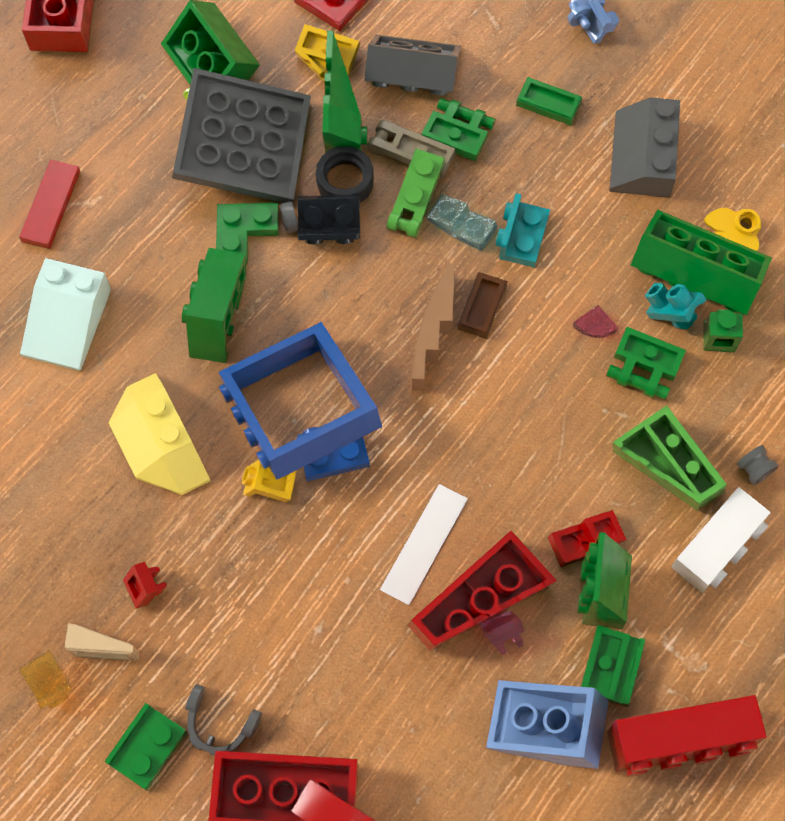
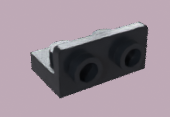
(329, 218)

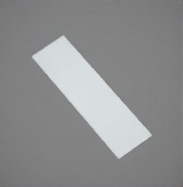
(423, 544)

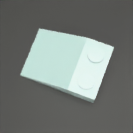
(64, 314)

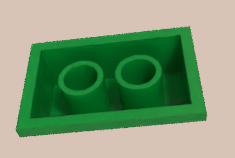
(207, 42)

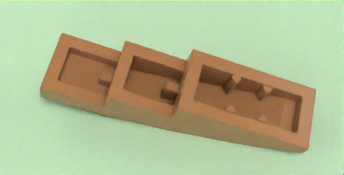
(436, 320)

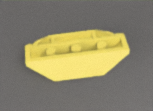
(156, 438)

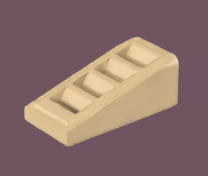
(92, 644)

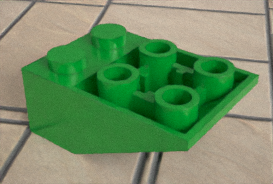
(607, 584)

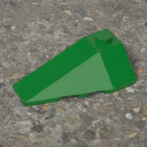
(340, 110)

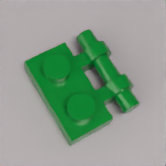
(464, 137)
(647, 354)

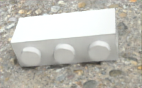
(722, 541)

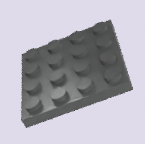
(242, 136)

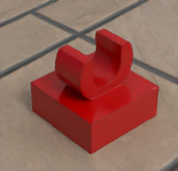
(141, 584)

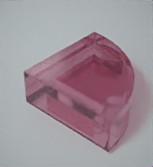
(595, 324)

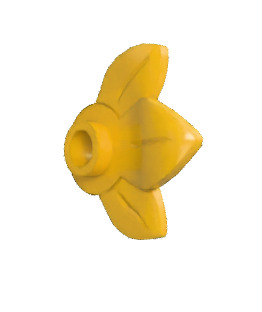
(727, 224)

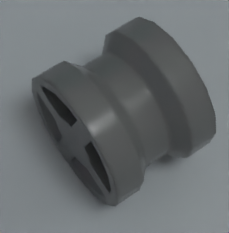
(757, 465)

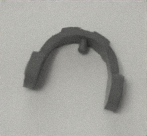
(193, 705)

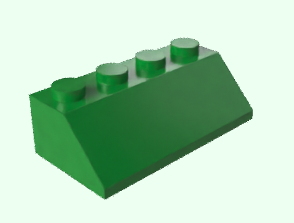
(701, 261)

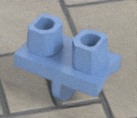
(592, 18)

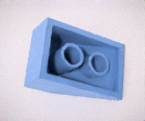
(549, 723)

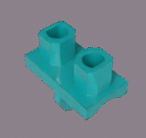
(674, 304)

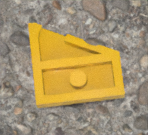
(312, 49)

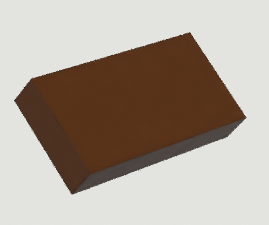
(482, 305)

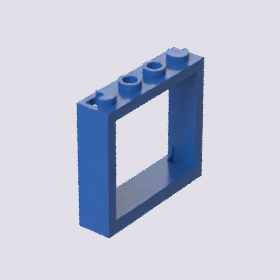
(319, 441)

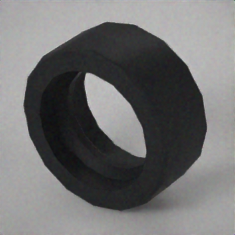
(349, 156)

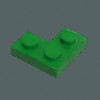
(242, 220)

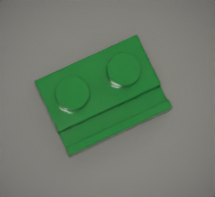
(613, 664)
(146, 746)

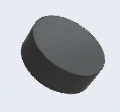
(289, 217)

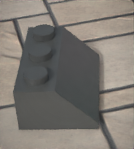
(412, 64)
(645, 148)

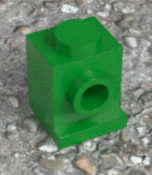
(722, 325)

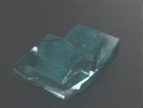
(461, 223)

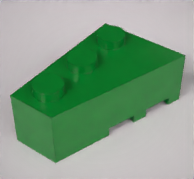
(214, 303)

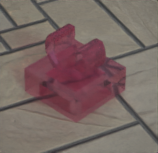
(503, 628)

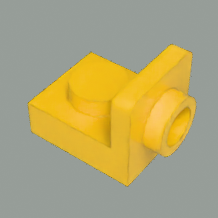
(264, 483)

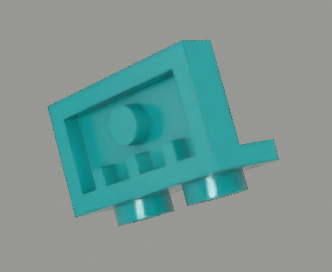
(523, 232)

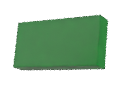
(549, 101)

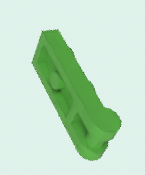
(416, 192)

